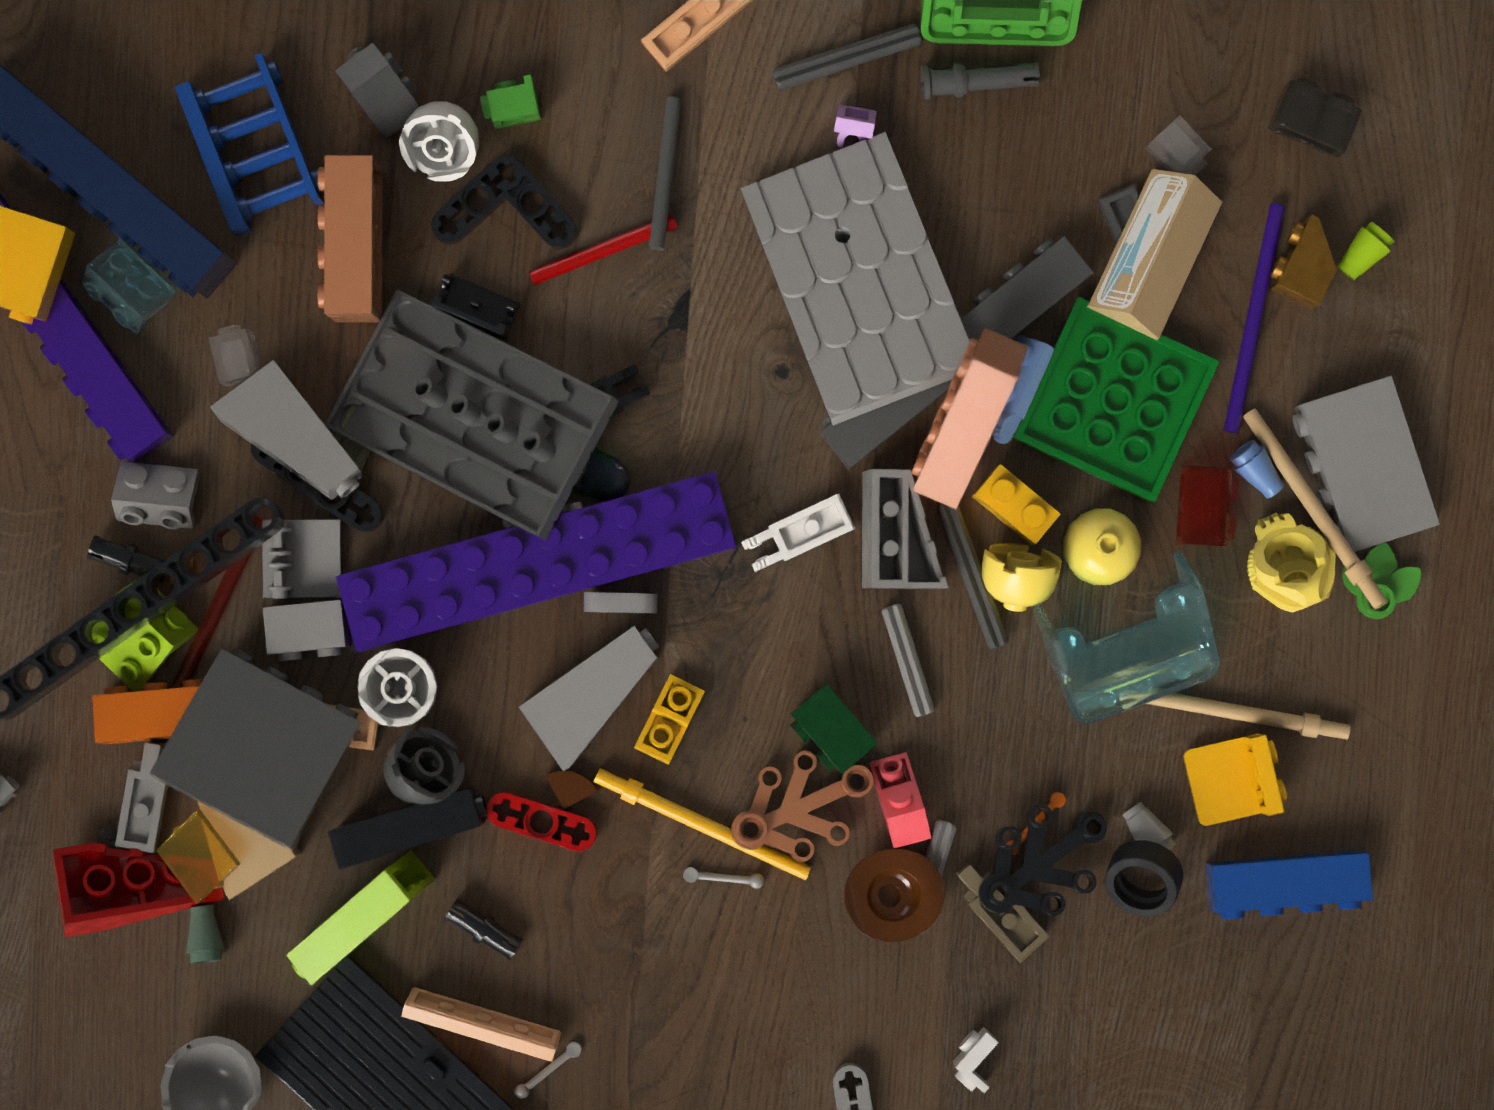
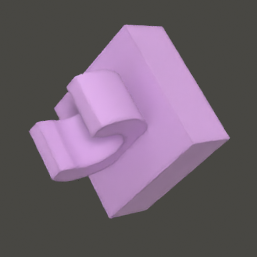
(855, 122)

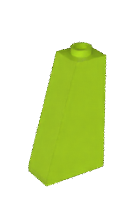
(360, 917)

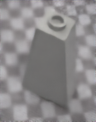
(285, 427)
(585, 698)

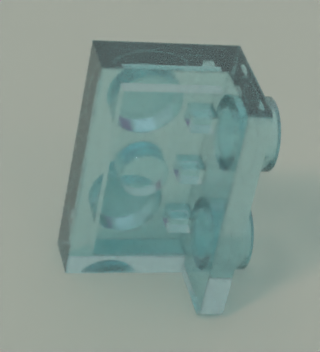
(126, 286)

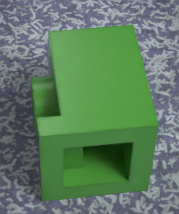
(511, 103)

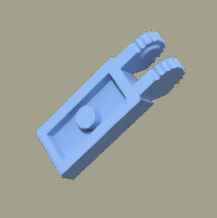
(1029, 378)

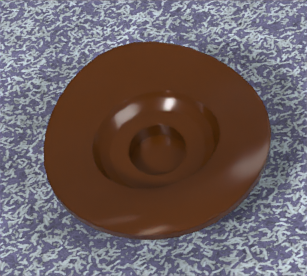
(894, 895)

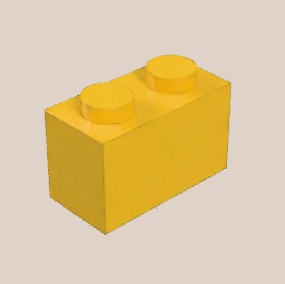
(1016, 505)

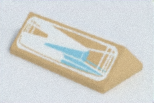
(1156, 251)

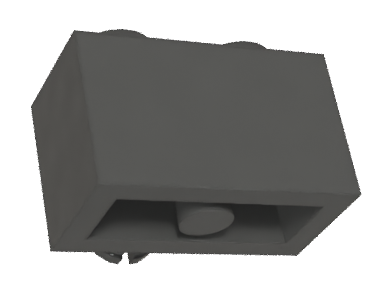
(378, 89)

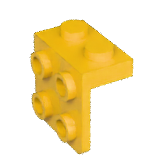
(1234, 779)

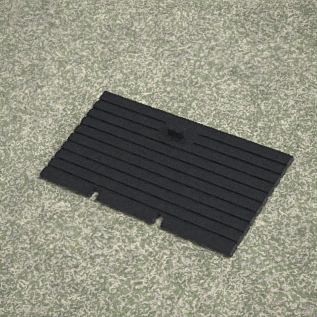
(359, 1053)

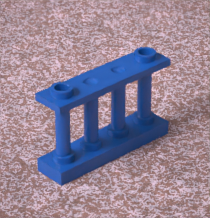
(211, 139)

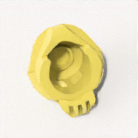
(1291, 563)

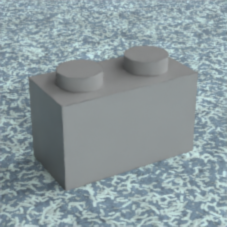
(306, 628)

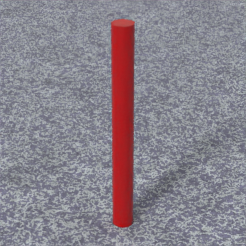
(596, 252)

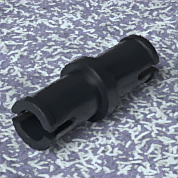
(125, 558)
(483, 929)

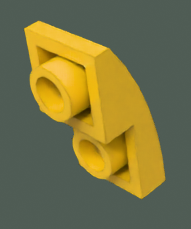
(669, 719)

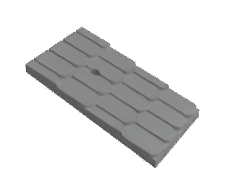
(858, 277)

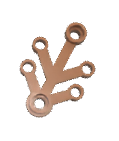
(796, 810)

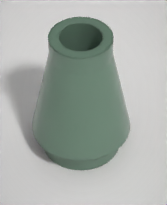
(204, 936)

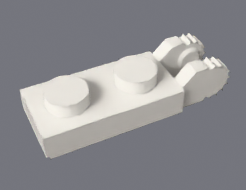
(803, 531)

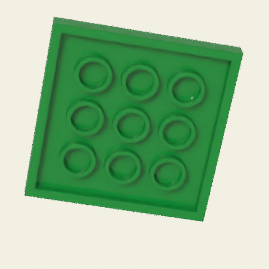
(1116, 401)

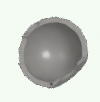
(211, 1076)

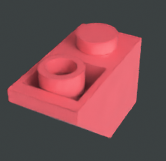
(900, 800)

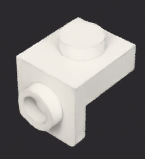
(974, 1050)

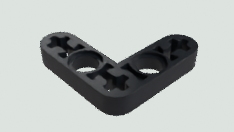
(514, 194)

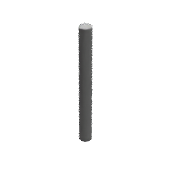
(665, 174)

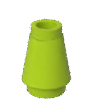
(1365, 250)

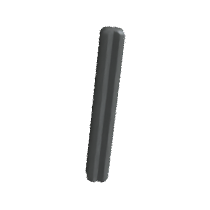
(847, 56)
(972, 576)

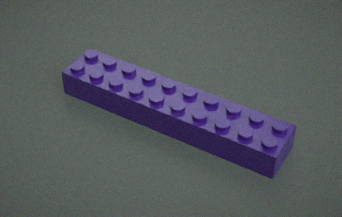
(521, 569)

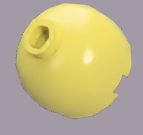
(1102, 546)
(1019, 576)

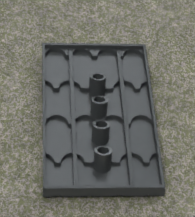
(472, 414)

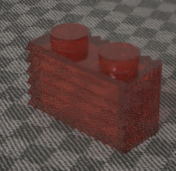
(1205, 506)

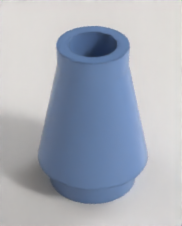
(1256, 467)

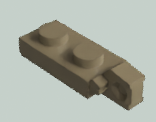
(1013, 928)

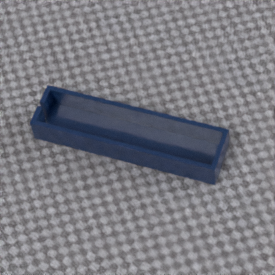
(109, 190)

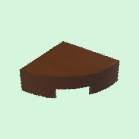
(570, 787)

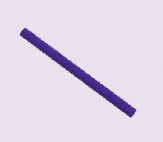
(1254, 318)

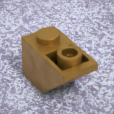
(1307, 267)

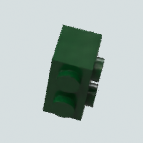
(833, 730)

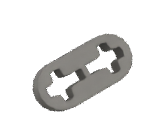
(620, 602)
(862, 1090)

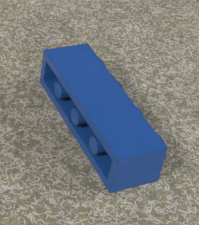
(1289, 882)

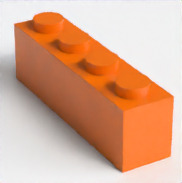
(141, 714)

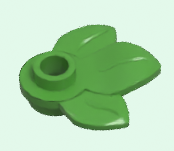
(1394, 582)

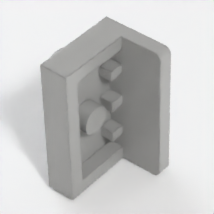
(155, 495)

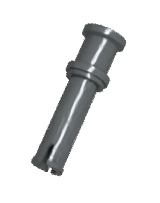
(959, 80)

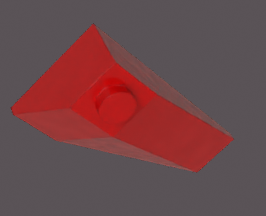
(115, 888)

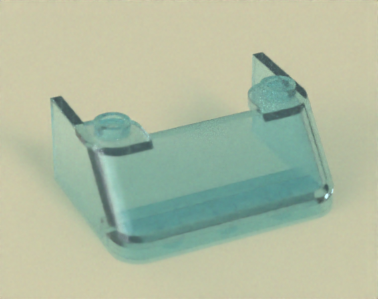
(1138, 661)

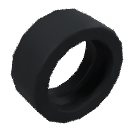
(1137, 900)

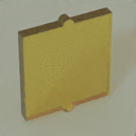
(198, 857)

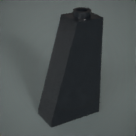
(406, 827)

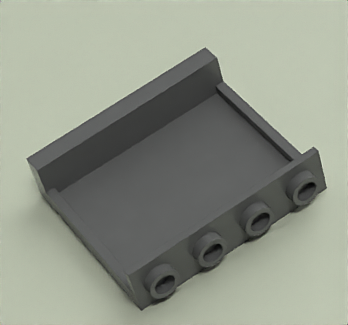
(256, 747)

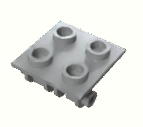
(302, 559)

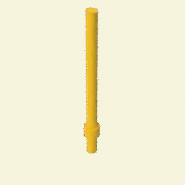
(632, 792)

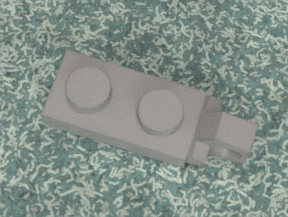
(142, 803)

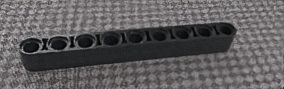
(152, 605)

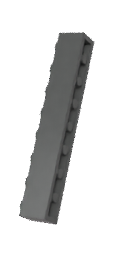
(1006, 311)

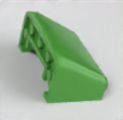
(1000, 21)

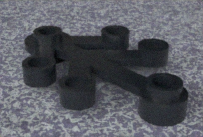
(1037, 864)

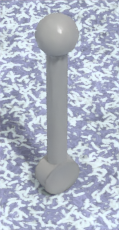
(691, 875)
(573, 1050)

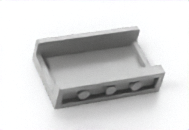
(1366, 464)

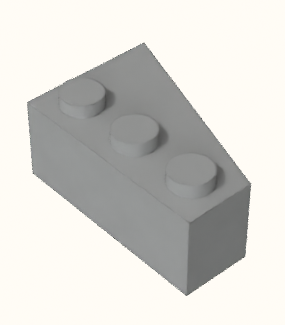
(895, 534)

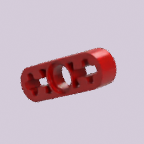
(517, 804)

